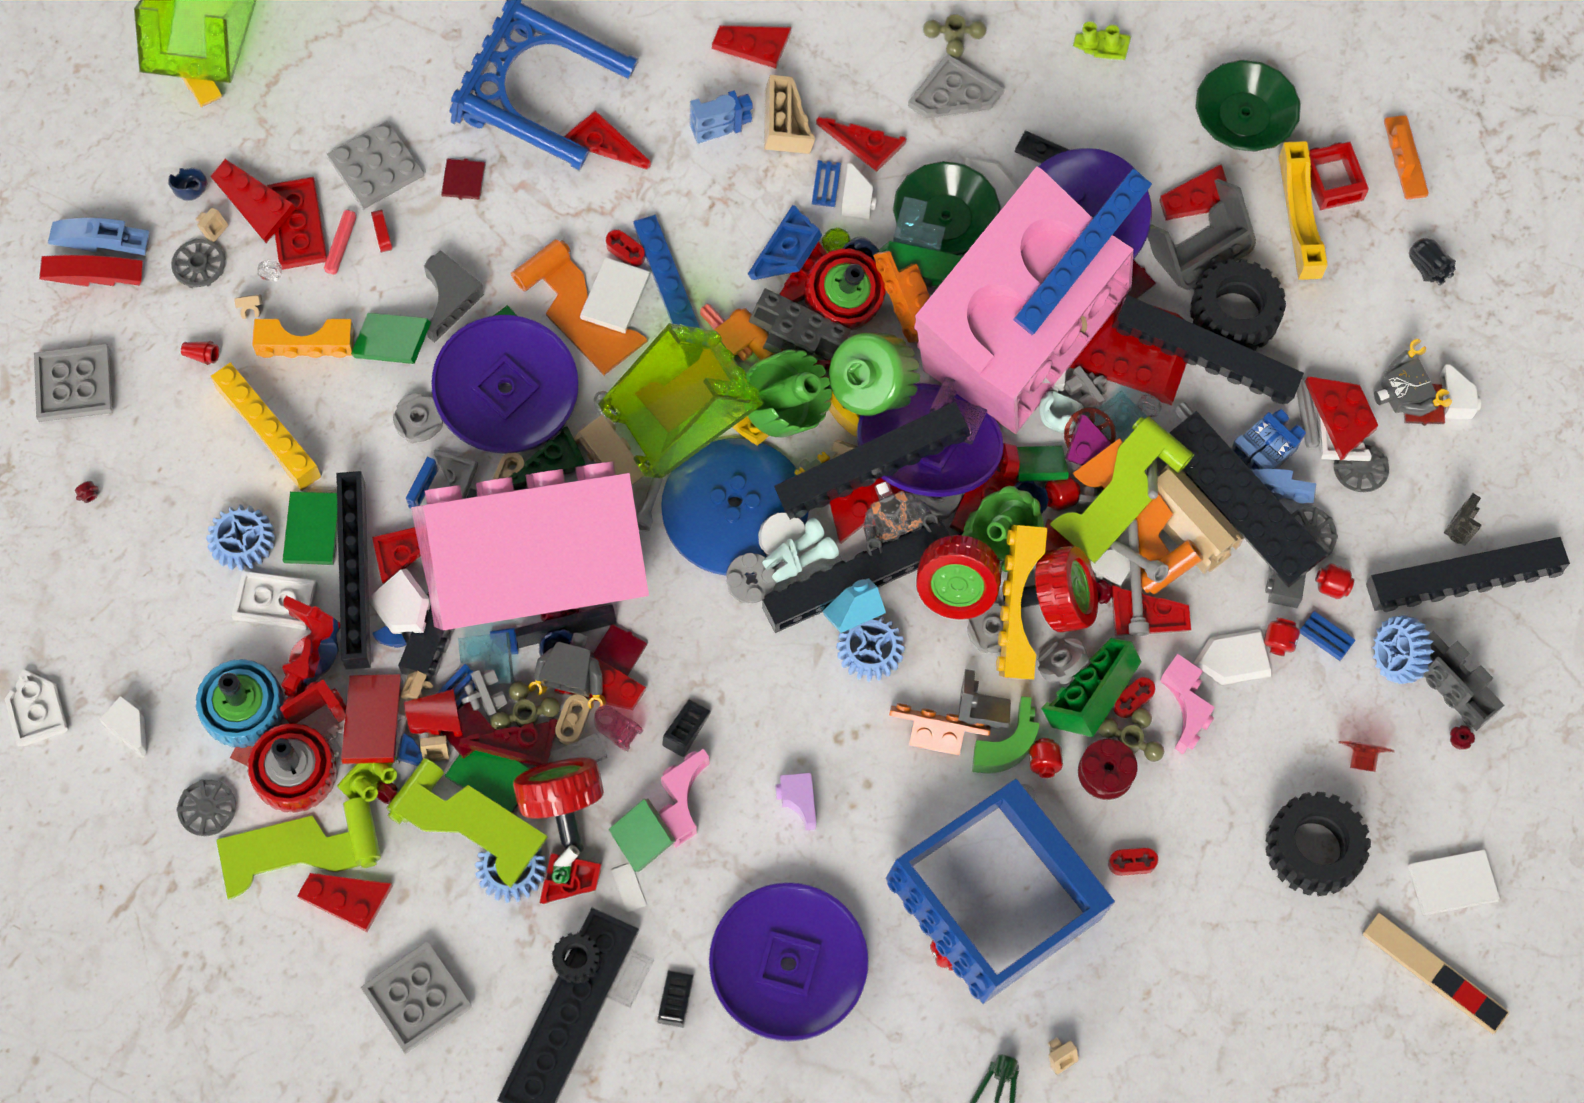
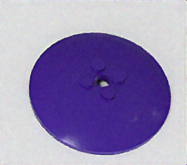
(1090, 180)
(500, 352)
(954, 469)
(795, 924)

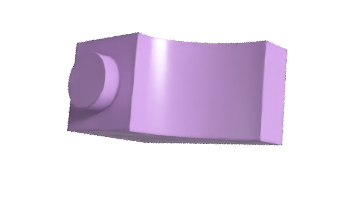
(797, 794)

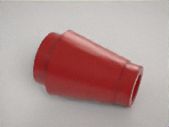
(201, 351)

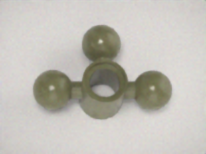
(954, 37)
(519, 692)
(1141, 719)

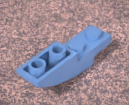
(98, 232)
(1282, 485)

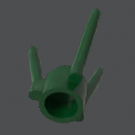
(1004, 1070)

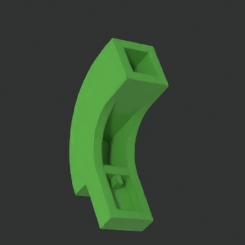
(1005, 754)

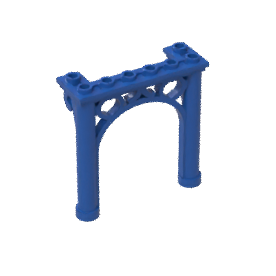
(527, 22)

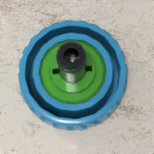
(239, 702)

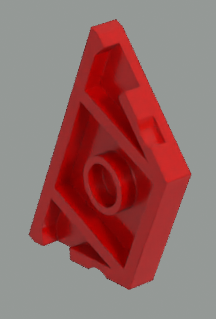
(1343, 412)
(851, 510)

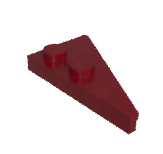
(523, 744)

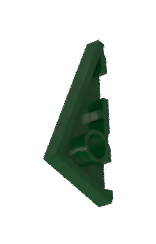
(556, 455)

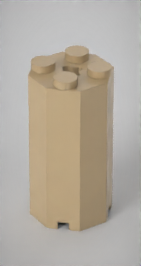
(1196, 520)

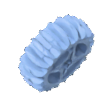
(221, 542)
(1402, 649)
(879, 665)
(487, 872)

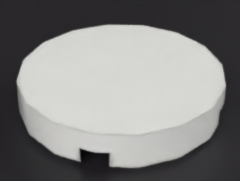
(778, 530)

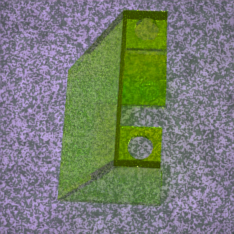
(192, 37)
(680, 397)

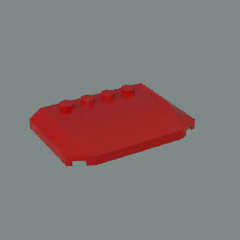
(1132, 363)

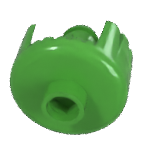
(873, 373)
(790, 393)

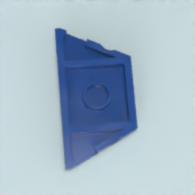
(787, 247)

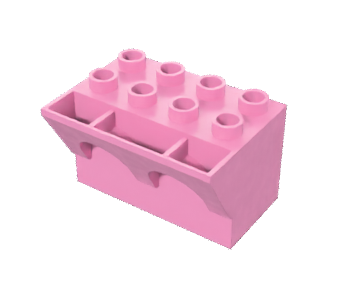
(969, 321)
(530, 547)

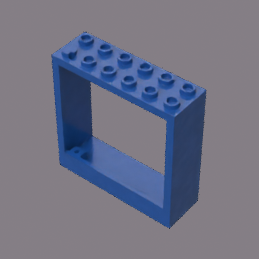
(1052, 851)

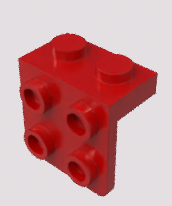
(313, 698)

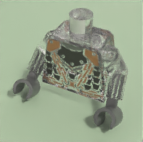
(894, 516)

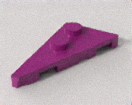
(1086, 442)

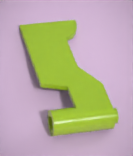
(1127, 492)
(472, 816)
(299, 843)

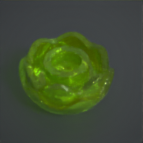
(833, 235)

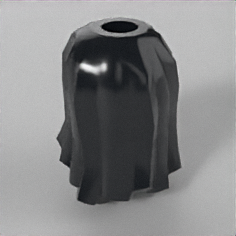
(1431, 261)

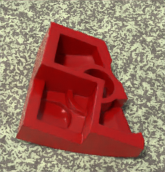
(434, 714)
(582, 879)

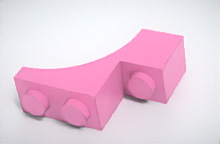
(1183, 681)
(677, 783)

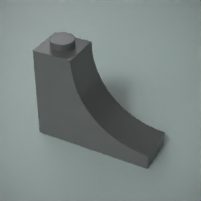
(456, 292)

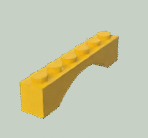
(1306, 241)
(266, 425)
(1017, 655)

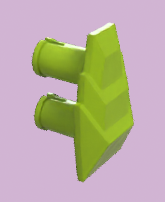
(1102, 44)
(363, 780)

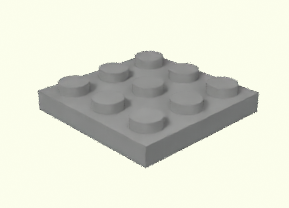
(375, 165)
(72, 383)
(416, 997)

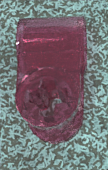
(621, 729)

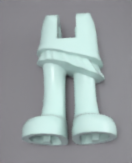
(788, 552)

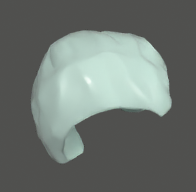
(1057, 410)

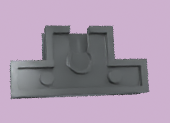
(797, 325)
(1460, 685)

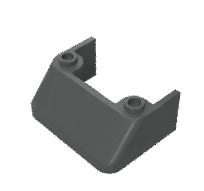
(1226, 239)

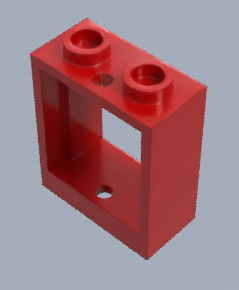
(1341, 195)

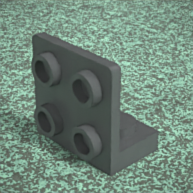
(982, 708)

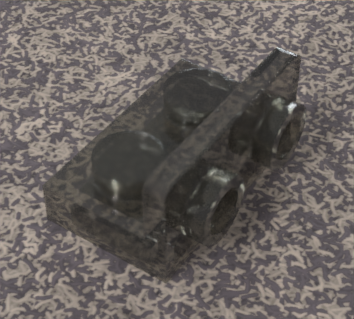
(1463, 525)

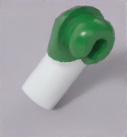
(563, 864)

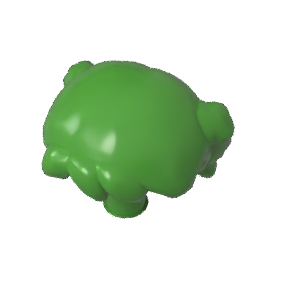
(997, 516)

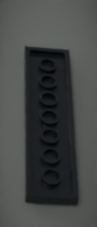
(1247, 502)
(568, 1016)

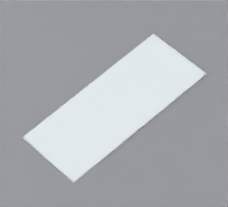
(628, 887)

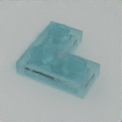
(912, 229)
(492, 649)

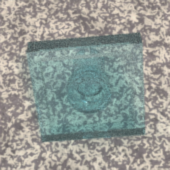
(1123, 415)

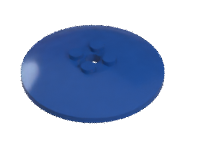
(697, 498)

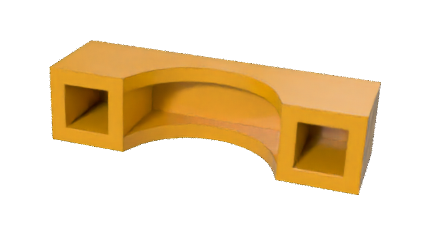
(332, 339)

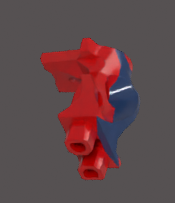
(315, 652)

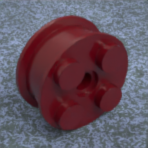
(1108, 755)

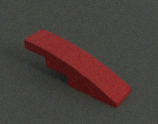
(90, 269)

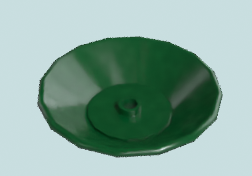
(1253, 90)
(954, 192)

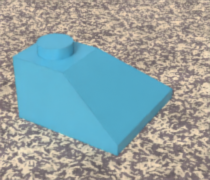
(855, 606)

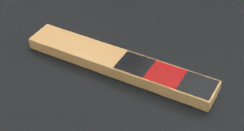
(1436, 973)

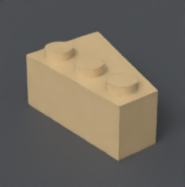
(784, 118)
(606, 446)

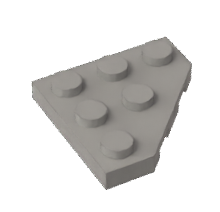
(954, 90)

